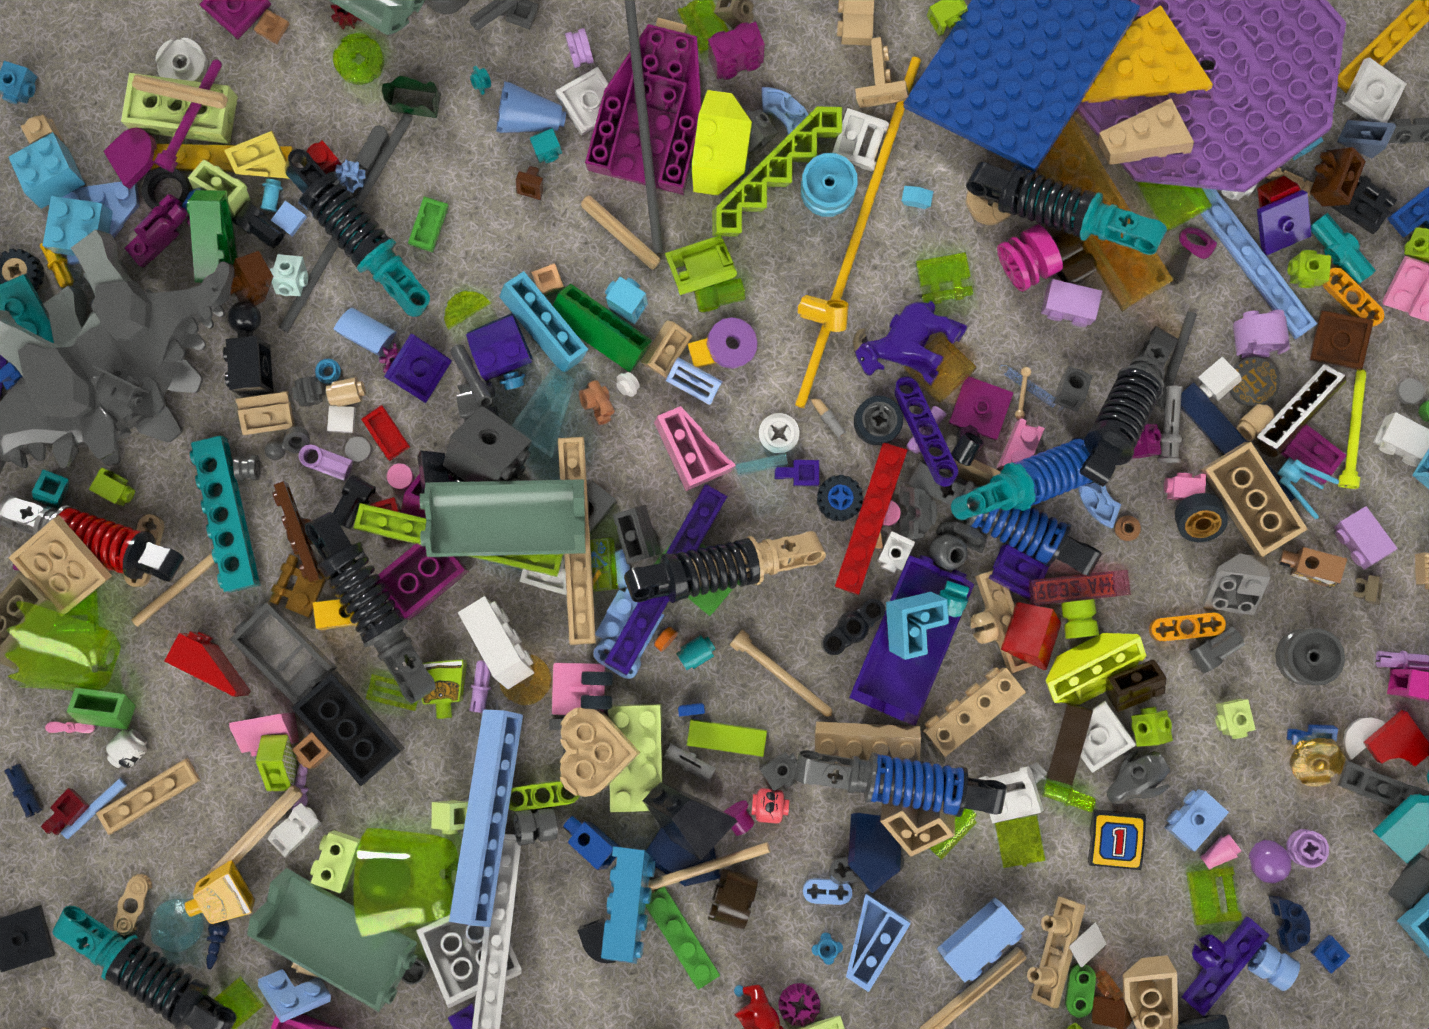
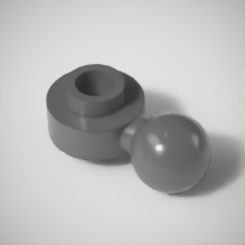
(276, 449)

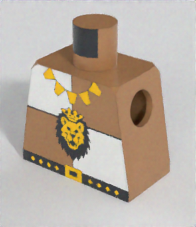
(1325, 567)

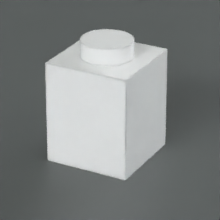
(1219, 379)

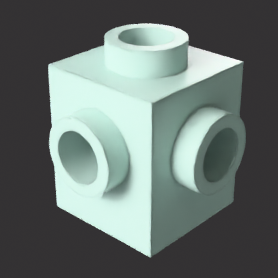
(289, 275)

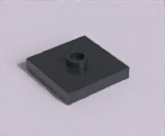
(24, 939)

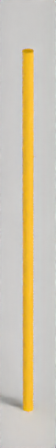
(858, 232)

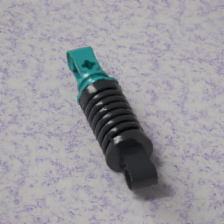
(1063, 207)
(355, 231)
(143, 973)

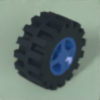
(848, 499)

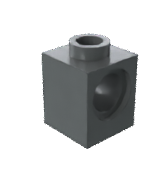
(1074, 396)

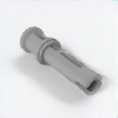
(1173, 393)

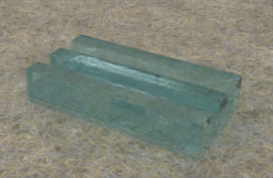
(761, 465)

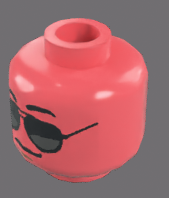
(769, 806)

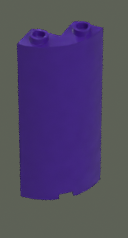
(898, 684)

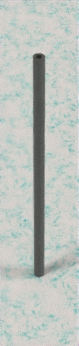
(643, 126)
(332, 246)

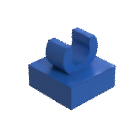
(1330, 954)

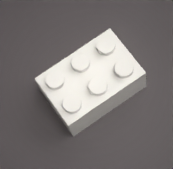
(497, 642)

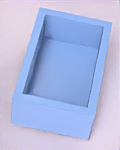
(981, 940)

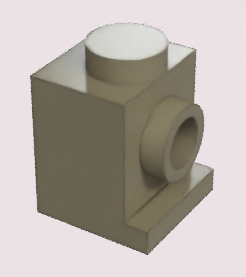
(738, 12)

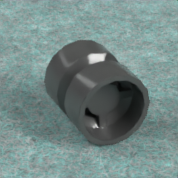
(536, 825)

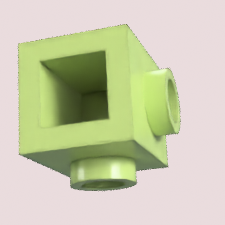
(1235, 718)
(449, 816)

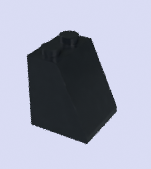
(687, 819)

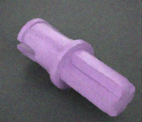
(938, 415)
(1402, 660)
(480, 687)

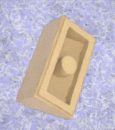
(666, 348)

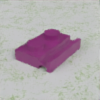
(1314, 452)

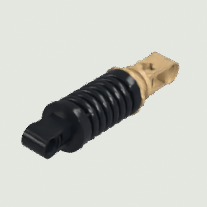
(722, 567)

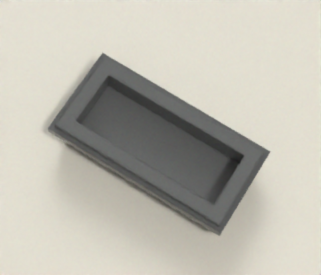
(1411, 881)

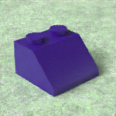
(498, 348)

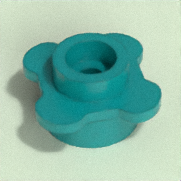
(480, 79)

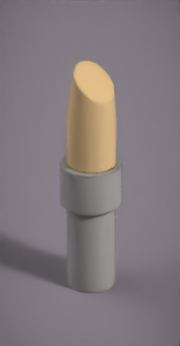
(828, 417)

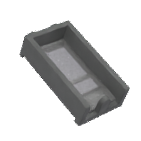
(282, 652)

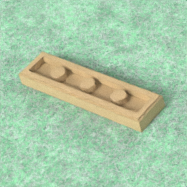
(148, 796)

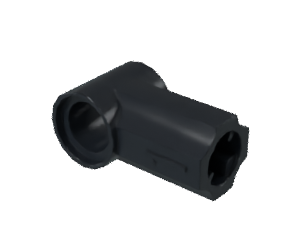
(256, 223)
(967, 445)
(354, 492)

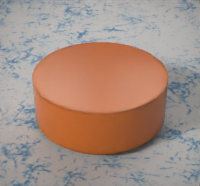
(665, 638)

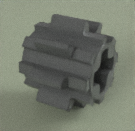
(308, 391)

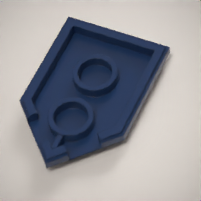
(872, 850)
(672, 858)

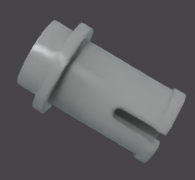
(1038, 774)

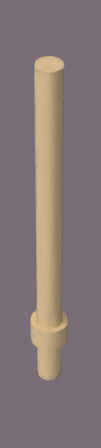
(709, 866)

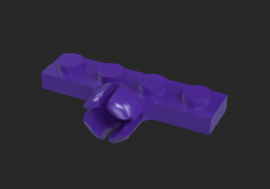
(1222, 963)

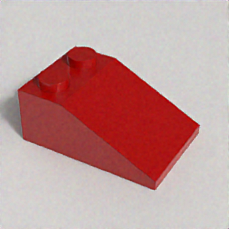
(206, 661)

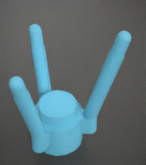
(1295, 470)

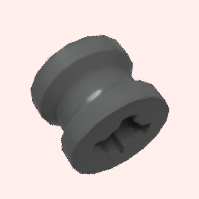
(246, 467)

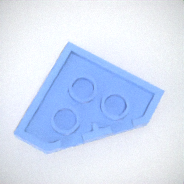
(116, 197)

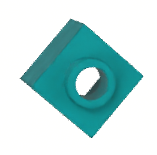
(546, 146)

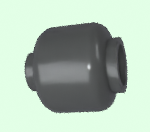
(948, 551)

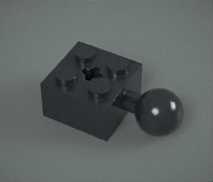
(247, 355)

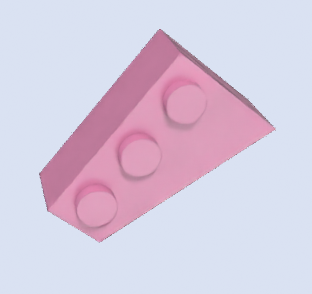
(690, 450)

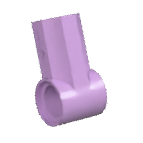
(327, 462)

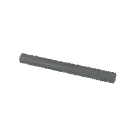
(1177, 355)

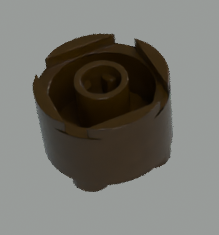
(733, 899)

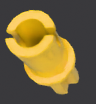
(58, 265)

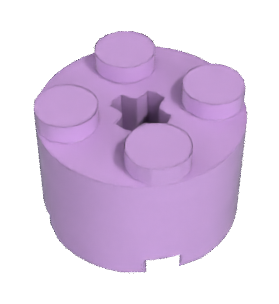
(1261, 334)

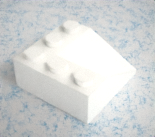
(456, 957)

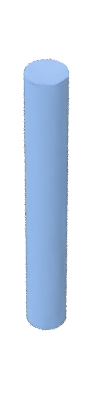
(96, 806)

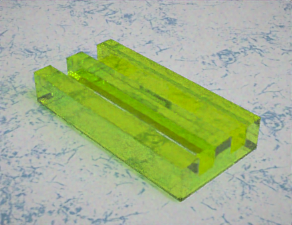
(369, 696)

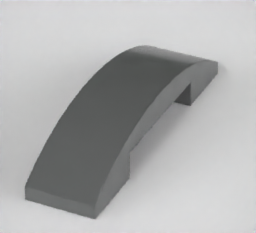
(1375, 785)

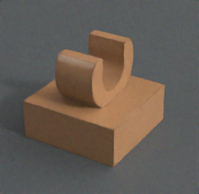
(271, 26)

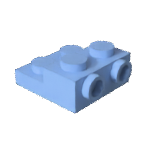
(618, 615)

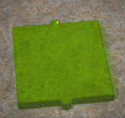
(1020, 841)

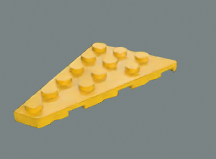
(1149, 62)

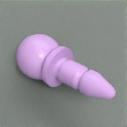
(300, 782)

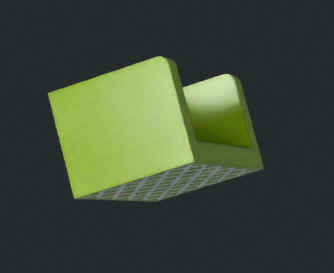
(276, 762)

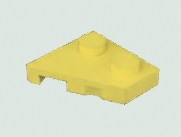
(258, 157)

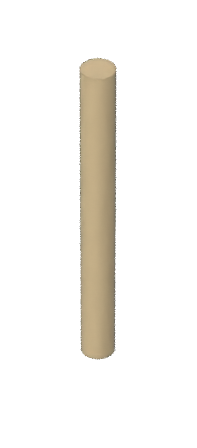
(171, 592)

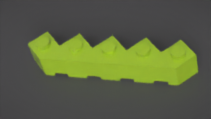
(775, 169)

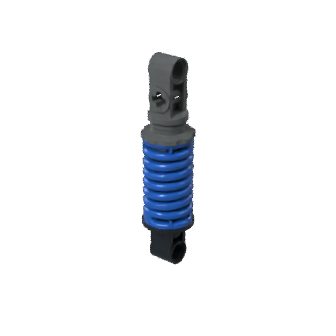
(1026, 527)
(905, 780)

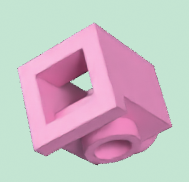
(1184, 485)

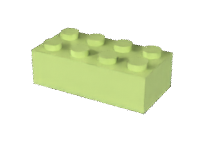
(644, 729)

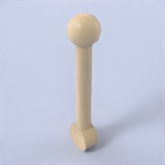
(1025, 371)

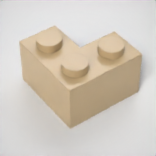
(917, 828)

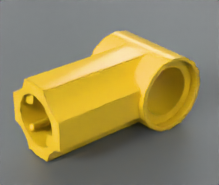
(830, 313)

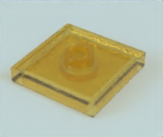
(952, 370)

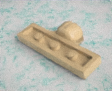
(996, 618)

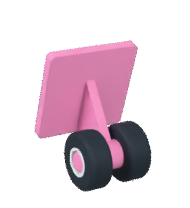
(580, 686)

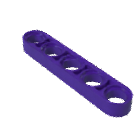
(926, 442)

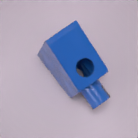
(600, 847)

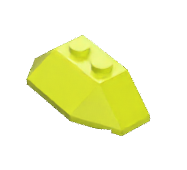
(720, 143)
(1083, 669)

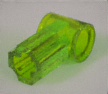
(719, 294)

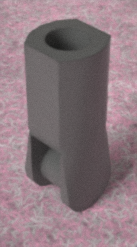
(372, 148)

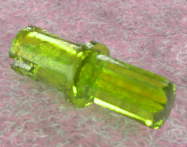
(1069, 796)

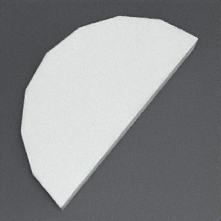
(1357, 733)

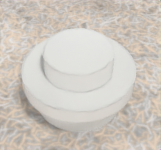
(627, 384)

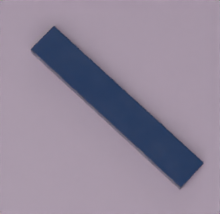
(1216, 425)

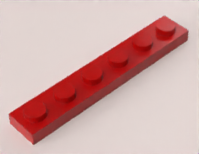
(871, 518)

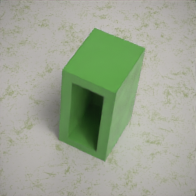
(101, 708)

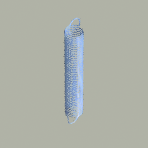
(1031, 388)

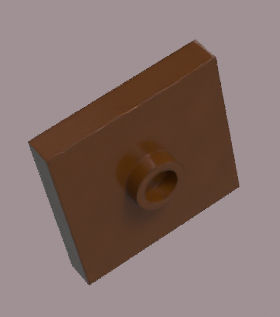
(1341, 340)

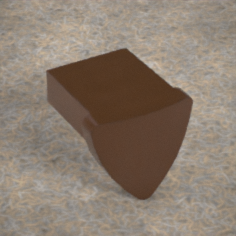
(1110, 1012)

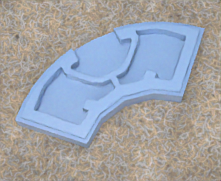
(783, 107)
(1099, 503)

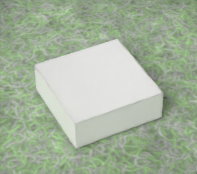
(341, 419)

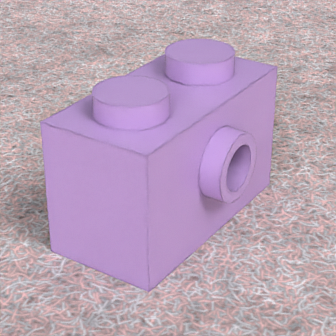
(1071, 303)
(1364, 538)

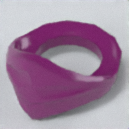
(1200, 251)

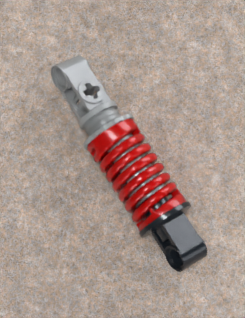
(111, 543)

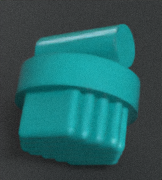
(956, 598)

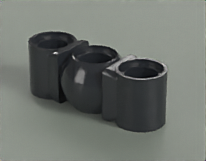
(865, 622)

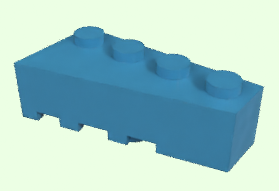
(627, 905)

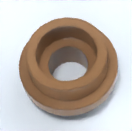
(1120, 531)

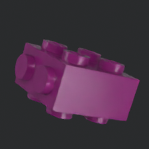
(736, 50)

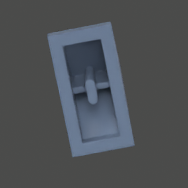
(1366, 136)

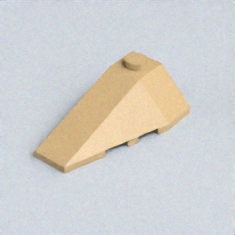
(1152, 993)

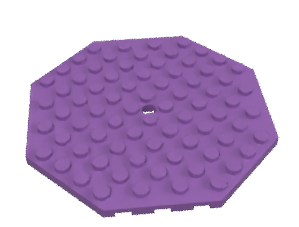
(1267, 95)

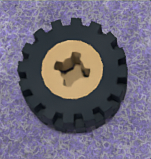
(25, 262)

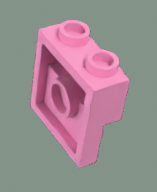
(1410, 289)

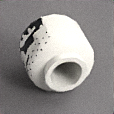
(126, 748)

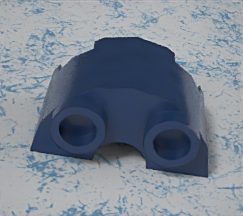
(1295, 924)

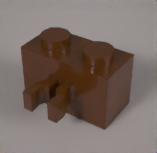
(1337, 176)
(251, 278)

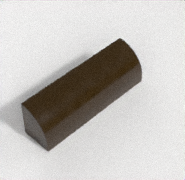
(1300, 410)

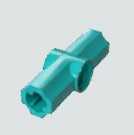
(1342, 248)

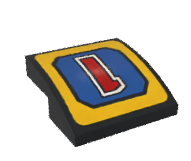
(1117, 839)

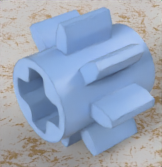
(351, 175)

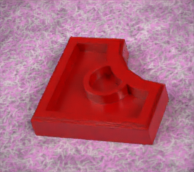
(1398, 739)

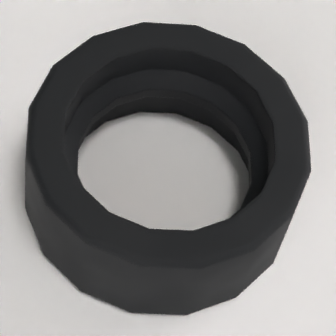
(158, 174)

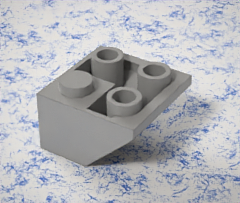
(1238, 585)

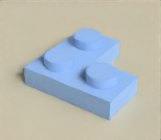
(290, 1000)

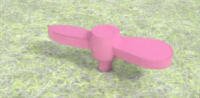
(69, 727)

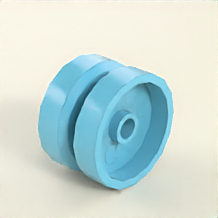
(817, 180)

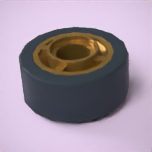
(1201, 517)

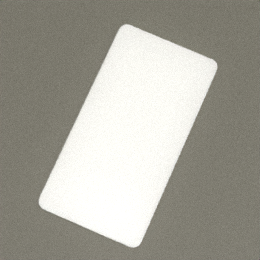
(1087, 945)

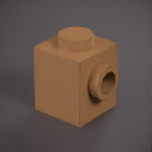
(311, 751)

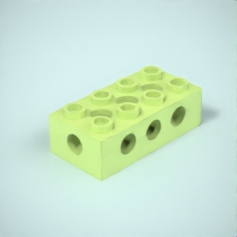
(164, 114)

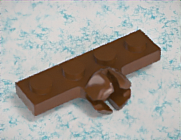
(296, 532)

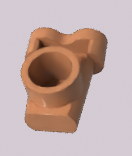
(597, 398)

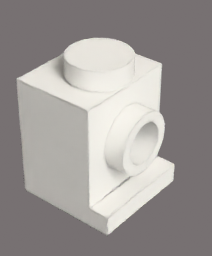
(895, 541)

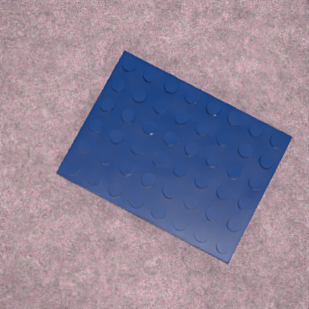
(1019, 71)

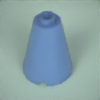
(527, 111)

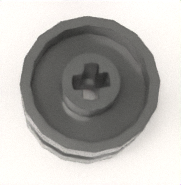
(1310, 656)

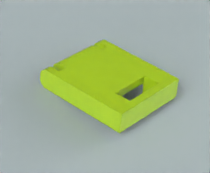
(705, 264)

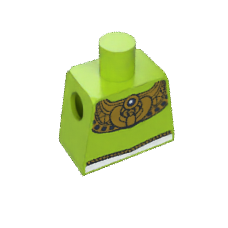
(449, 682)

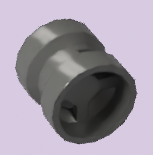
(415, 976)

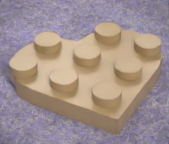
(593, 752)

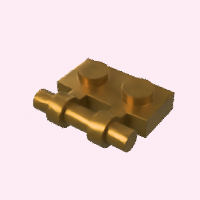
(303, 592)

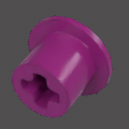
(740, 813)

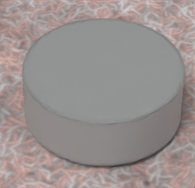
(1409, 391)
(358, 449)

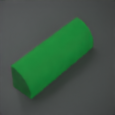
(601, 328)

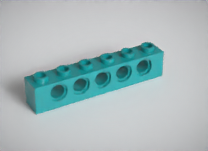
(201, 455)

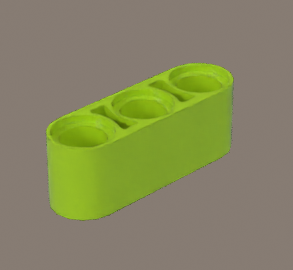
(532, 801)

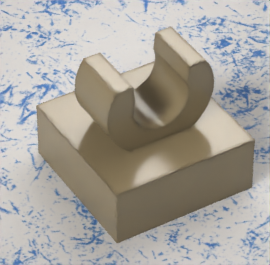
(1372, 590)

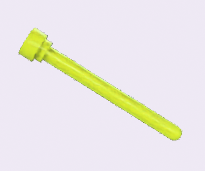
(1350, 475)

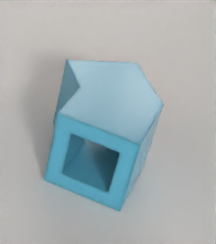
(917, 197)

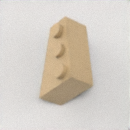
(1146, 135)

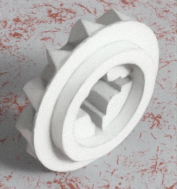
(779, 421)

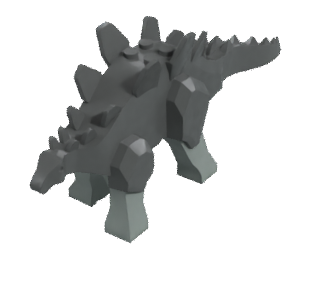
(128, 331)

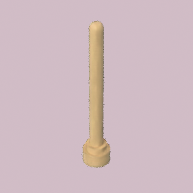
(743, 643)

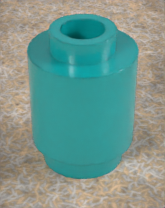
(696, 652)

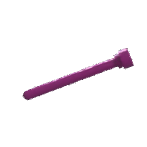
(168, 157)

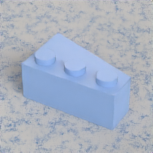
(875, 941)

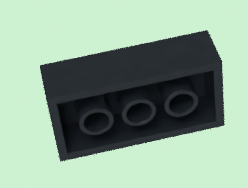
(348, 728)

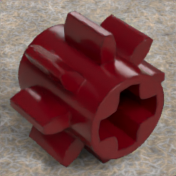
(344, 20)

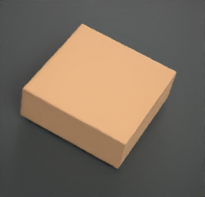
(548, 279)

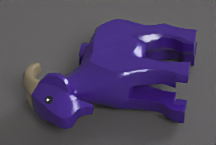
(907, 341)

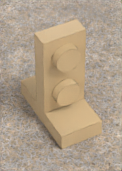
(884, 89)

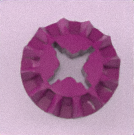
(793, 994)

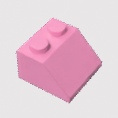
(249, 732)

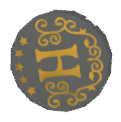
(1258, 383)

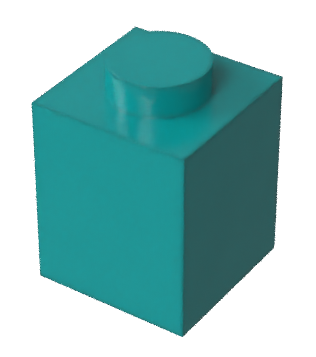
(50, 489)

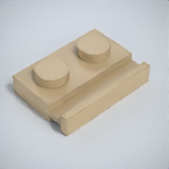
(265, 412)

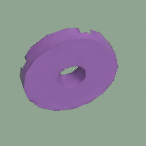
(744, 336)

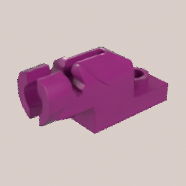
(156, 230)

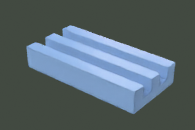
(698, 372)

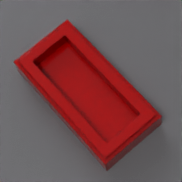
(385, 433)

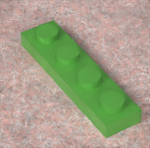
(681, 938)

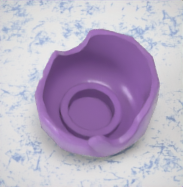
(1270, 861)

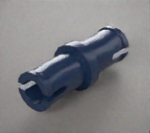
(23, 790)

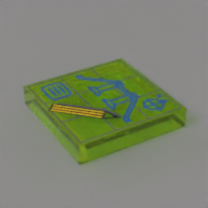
(603, 564)

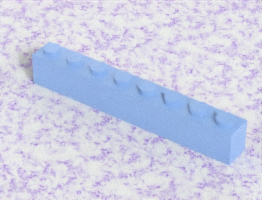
(486, 818)

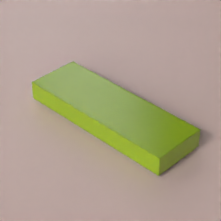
(726, 737)

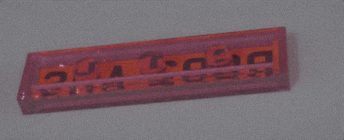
(1079, 587)

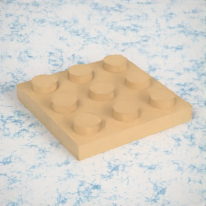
(60, 565)

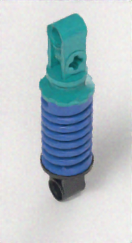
(1028, 481)

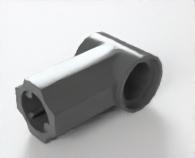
(1213, 651)

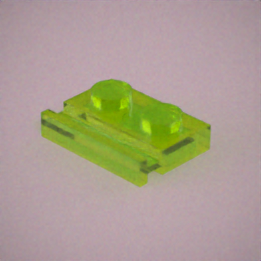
(701, 21)
(241, 1000)

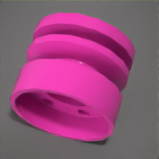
(1030, 257)

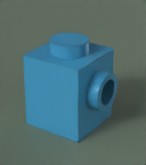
(16, 83)

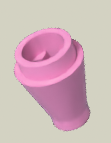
(1221, 851)

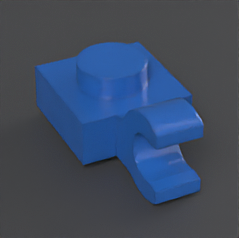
(1314, 731)

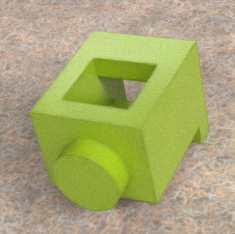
(946, 14)
(112, 487)

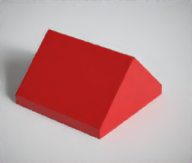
(1032, 634)

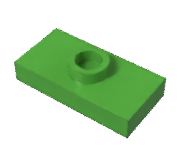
(428, 224)

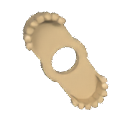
(137, 889)

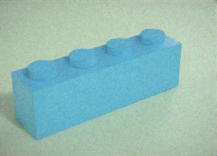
(543, 322)

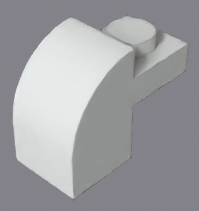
(294, 829)

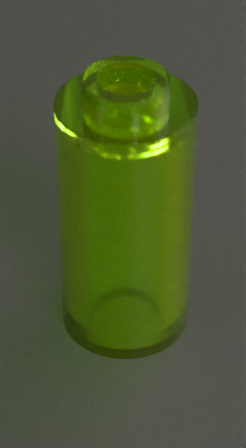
(962, 827)

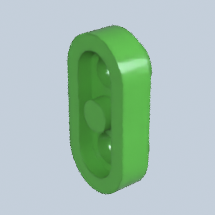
(1080, 990)

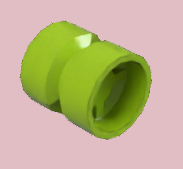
(1080, 619)

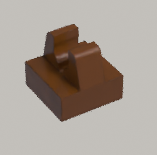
(530, 183)

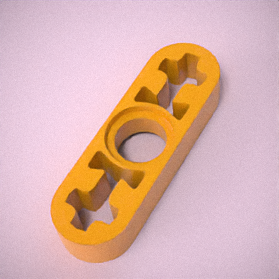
(1363, 297)
(1206, 617)

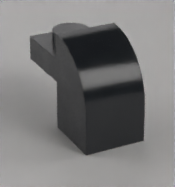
(592, 939)

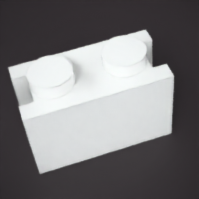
(1403, 438)

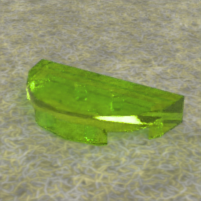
(463, 306)

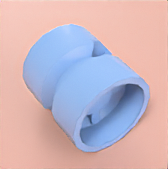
(1278, 968)

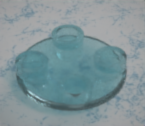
(174, 928)

